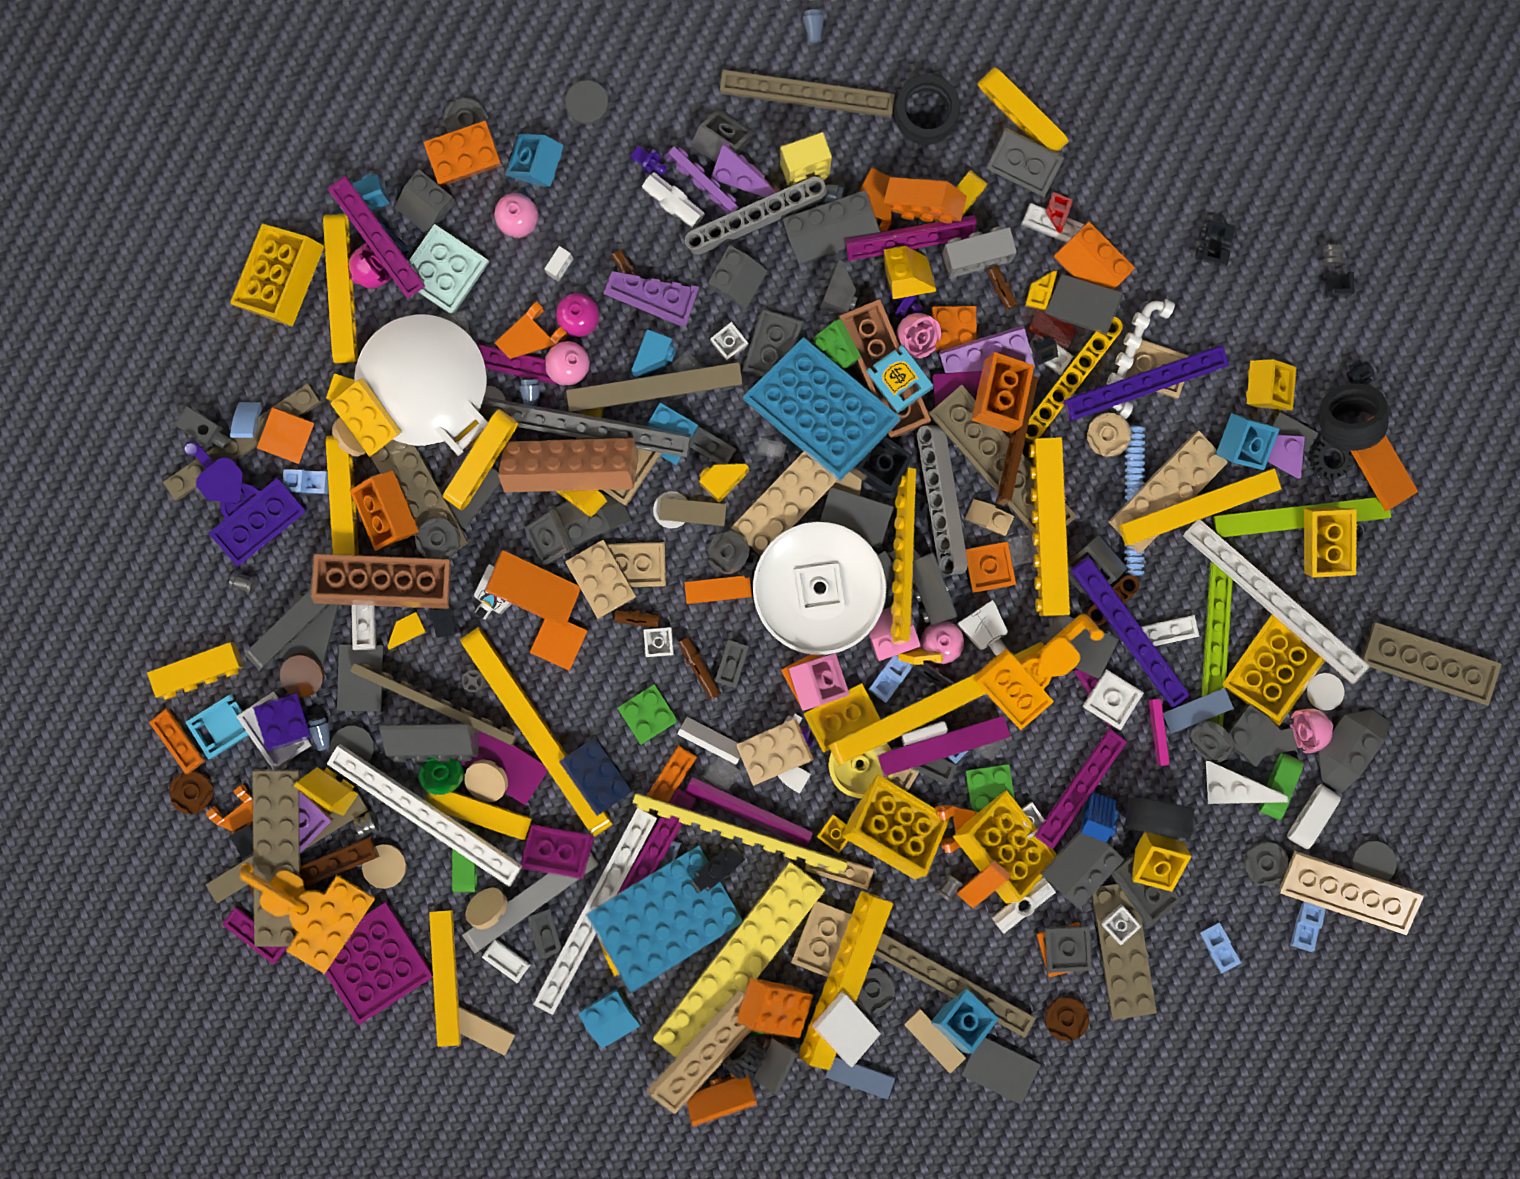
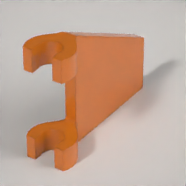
(876, 186)
(527, 336)
(238, 817)
(960, 817)

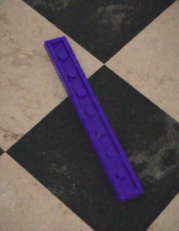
(1145, 383)
(1129, 632)

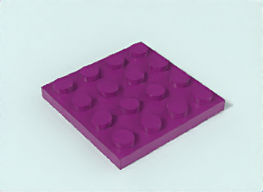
(377, 965)

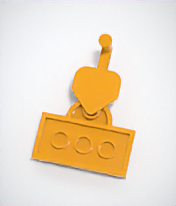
(1020, 684)
(323, 925)

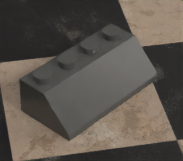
(827, 226)
(430, 742)

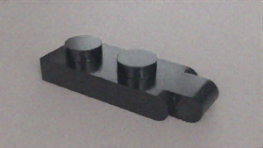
(717, 868)

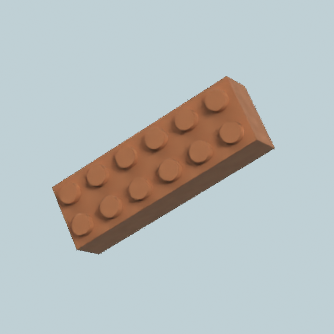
(874, 341)
(569, 465)
(381, 581)

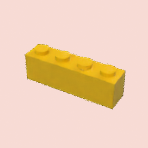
(195, 670)

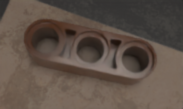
(1121, 593)

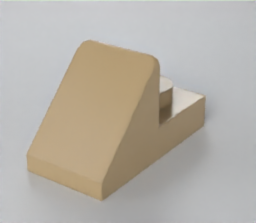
(989, 517)

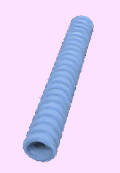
(1134, 483)

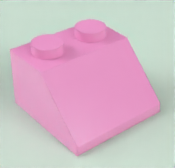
(882, 639)
(819, 681)

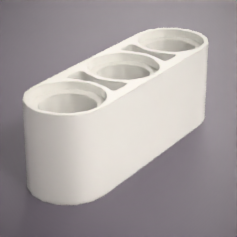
(1313, 816)

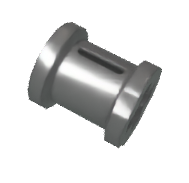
(243, 582)
(949, 888)

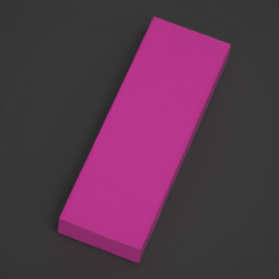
(1159, 733)

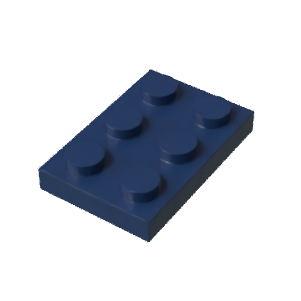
(595, 776)

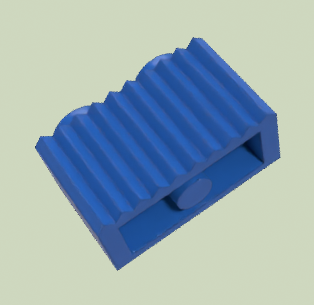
(1099, 817)

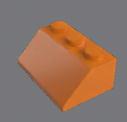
(1093, 258)
(721, 1098)

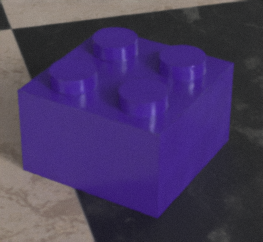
(281, 722)

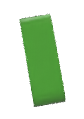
(1284, 780)
(463, 871)

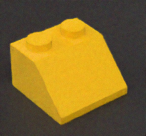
(908, 272)
(1271, 384)
(722, 479)
(327, 790)
(1159, 861)

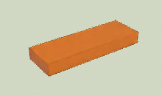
(717, 589)
(177, 741)
(672, 775)
(983, 884)

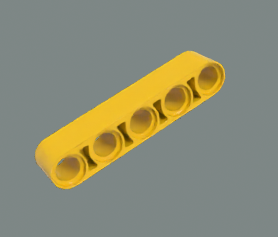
(1022, 110)
(480, 459)
(481, 813)

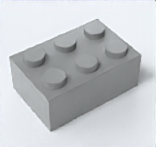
(978, 252)

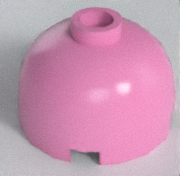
(516, 215)
(918, 334)
(567, 363)
(944, 639)
(1311, 729)

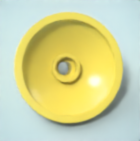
(856, 780)

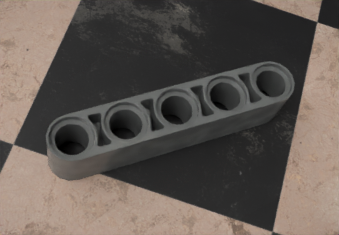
(285, 631)

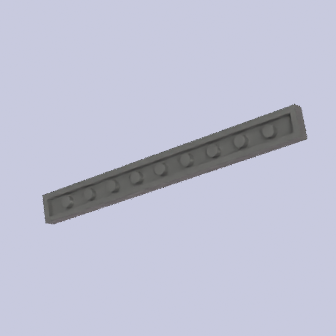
(588, 426)

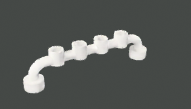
(1133, 341)

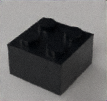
(883, 466)

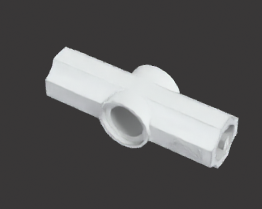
(673, 200)
(1012, 915)

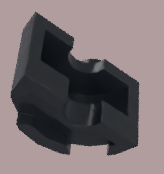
(1215, 243)

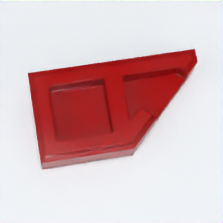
(1058, 210)

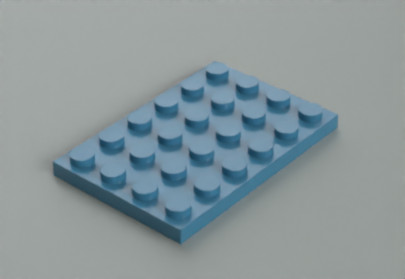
(821, 409)
(662, 920)

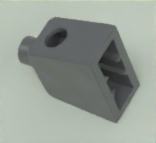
(198, 425)

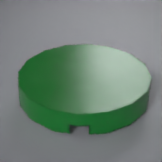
(441, 777)

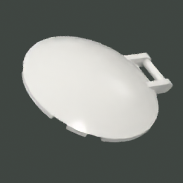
(426, 379)

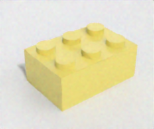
(805, 159)

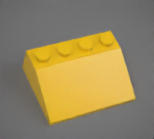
(277, 274)
(1274, 671)
(896, 828)
(1001, 837)

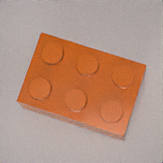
(462, 153)
(925, 199)
(1003, 392)
(384, 510)
(774, 1008)

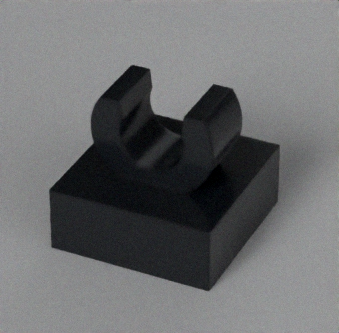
(1045, 350)
(921, 506)

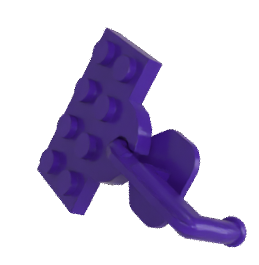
(253, 519)

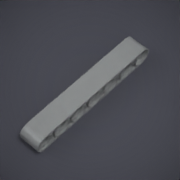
(745, 213)
(942, 500)
(522, 906)

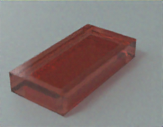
(1047, 325)

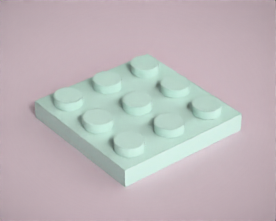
(446, 268)

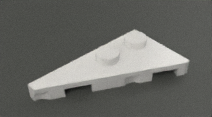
(1230, 787)

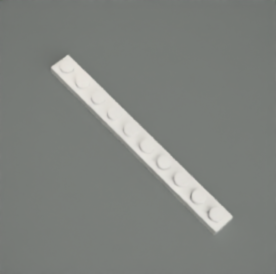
(1276, 601)
(424, 815)
(583, 931)

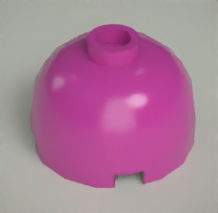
(367, 268)
(577, 314)

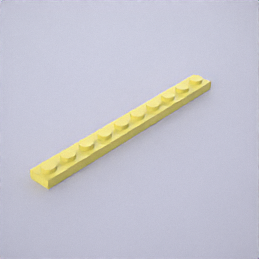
(730, 830)

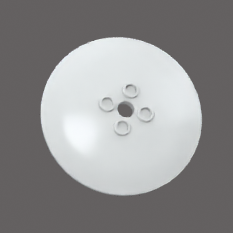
(787, 594)

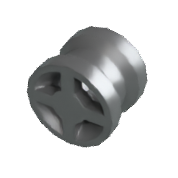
(1333, 255)
(470, 681)
(366, 824)

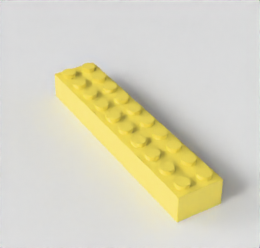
(742, 956)

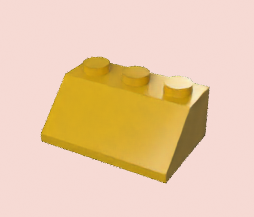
(1329, 541)

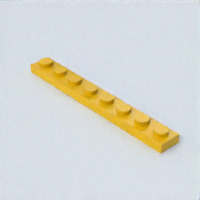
(903, 557)

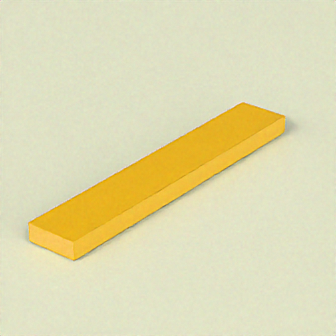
(445, 978)

